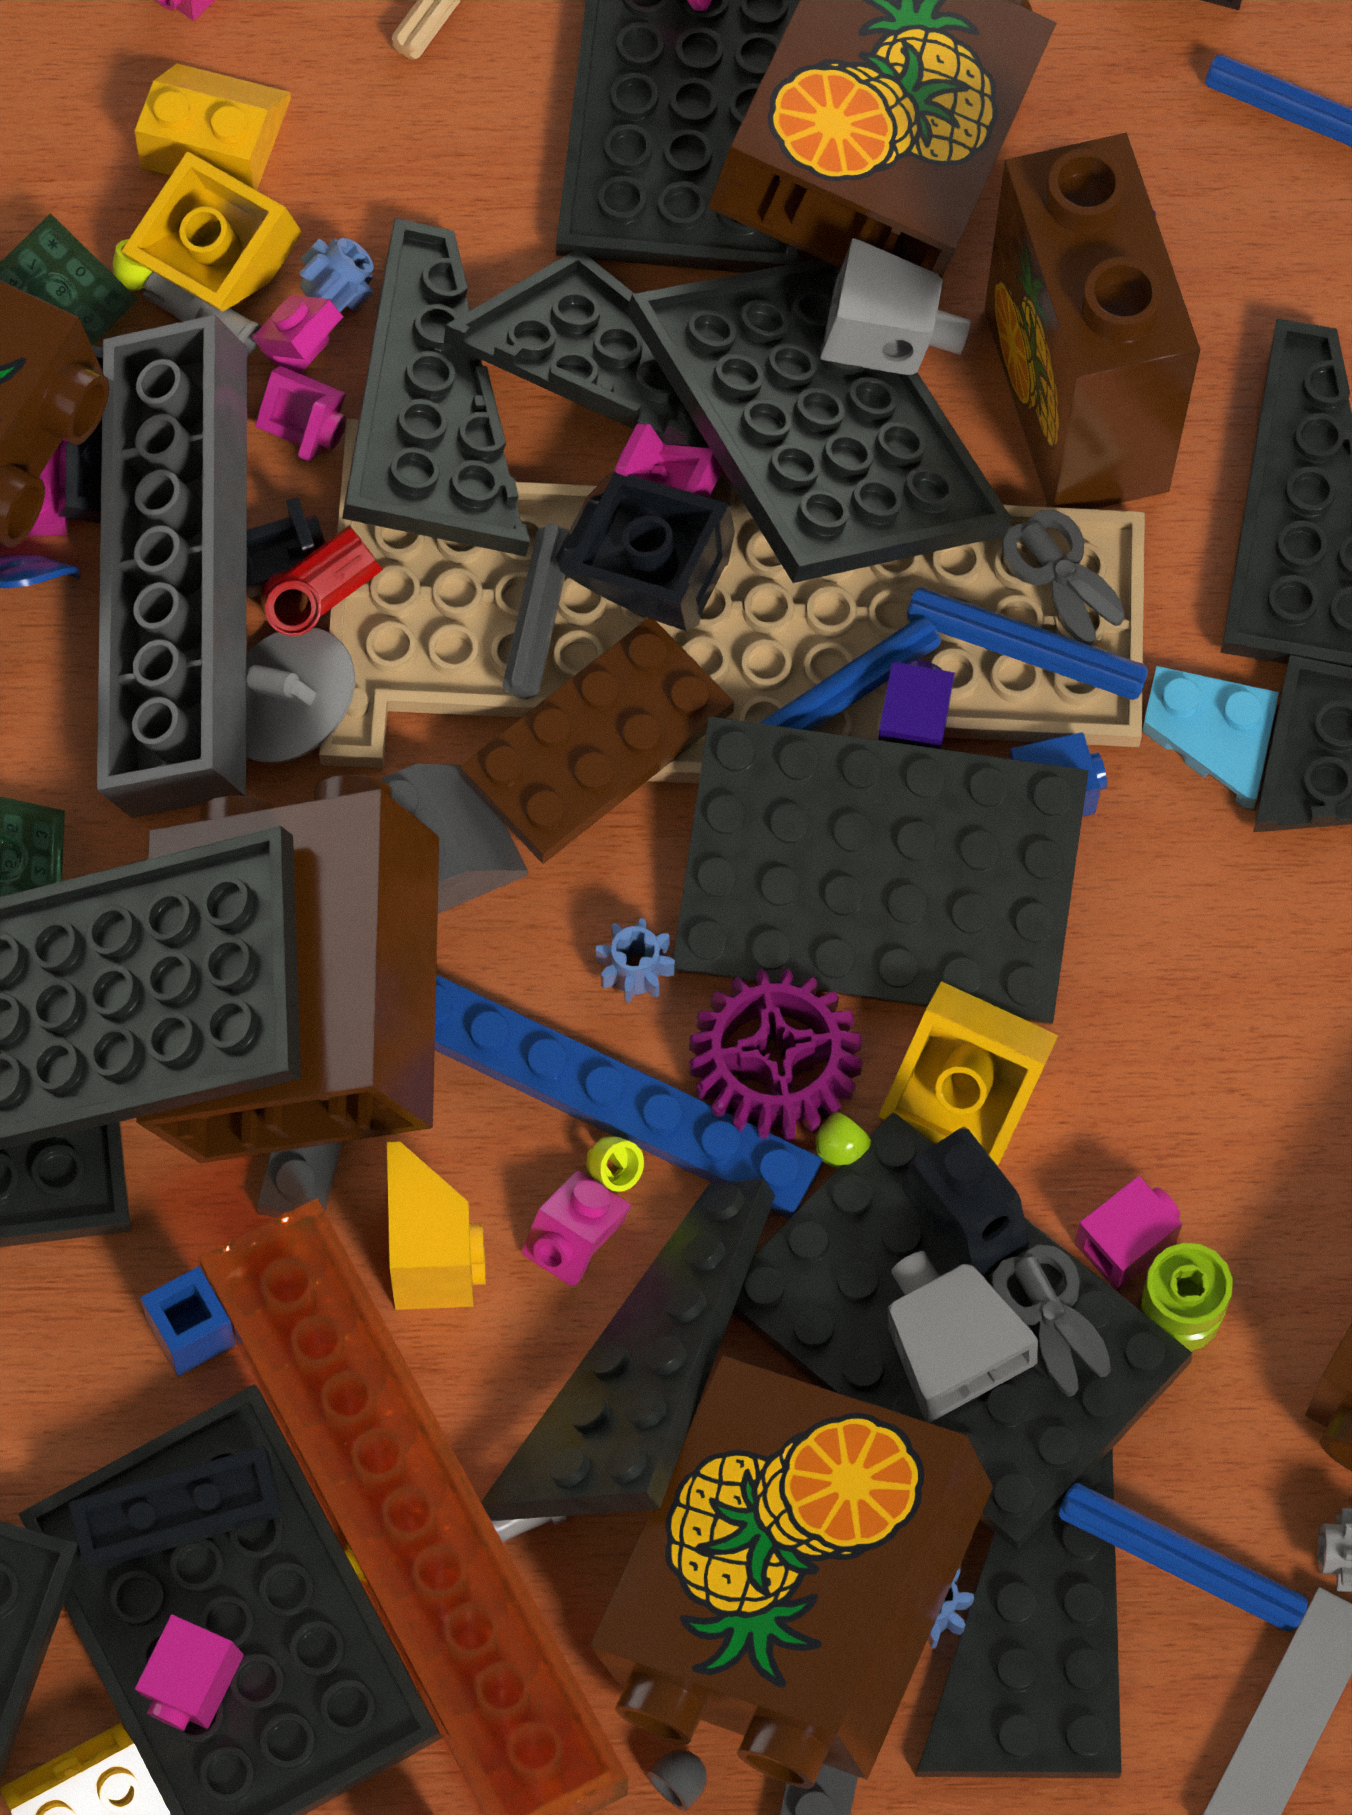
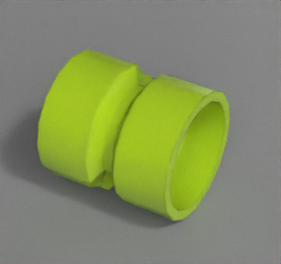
(1187, 1293)

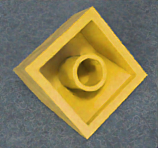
(213, 118)
(213, 235)
(968, 1070)
(431, 1240)

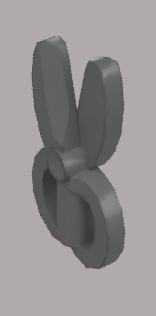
(1069, 579)
(1059, 1323)

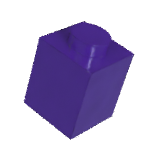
(916, 704)

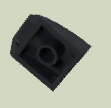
(649, 548)

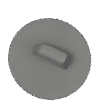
(295, 694)

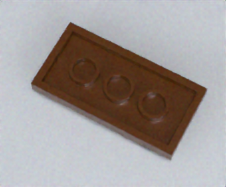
(596, 739)

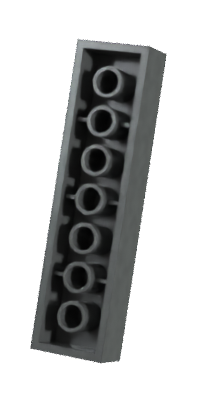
(173, 568)

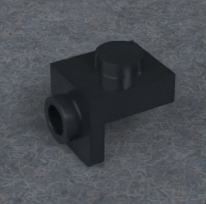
(280, 545)

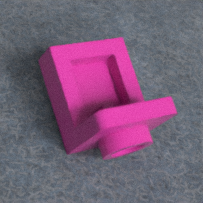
(297, 331)
(302, 412)
(672, 465)
(574, 1227)

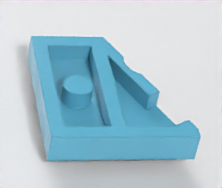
(1213, 726)

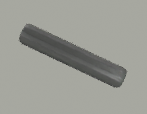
(536, 615)

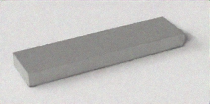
(1290, 1713)

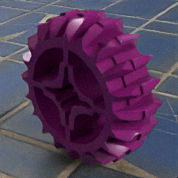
(800, 1047)

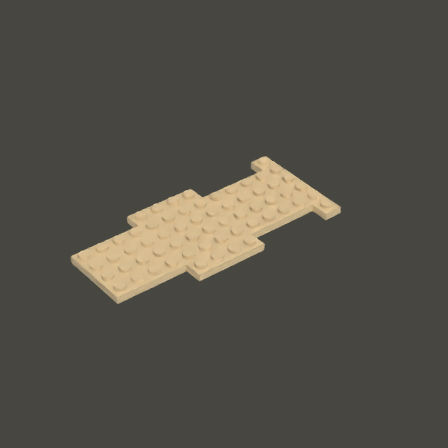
(445, 614)

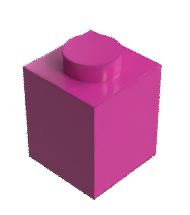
(1129, 1232)
(188, 1674)

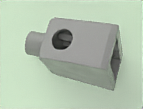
(887, 313)
(954, 1335)

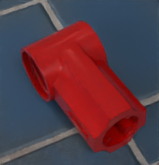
(326, 579)

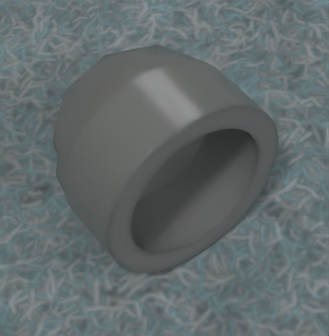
(679, 1778)

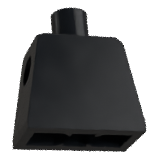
(963, 1192)

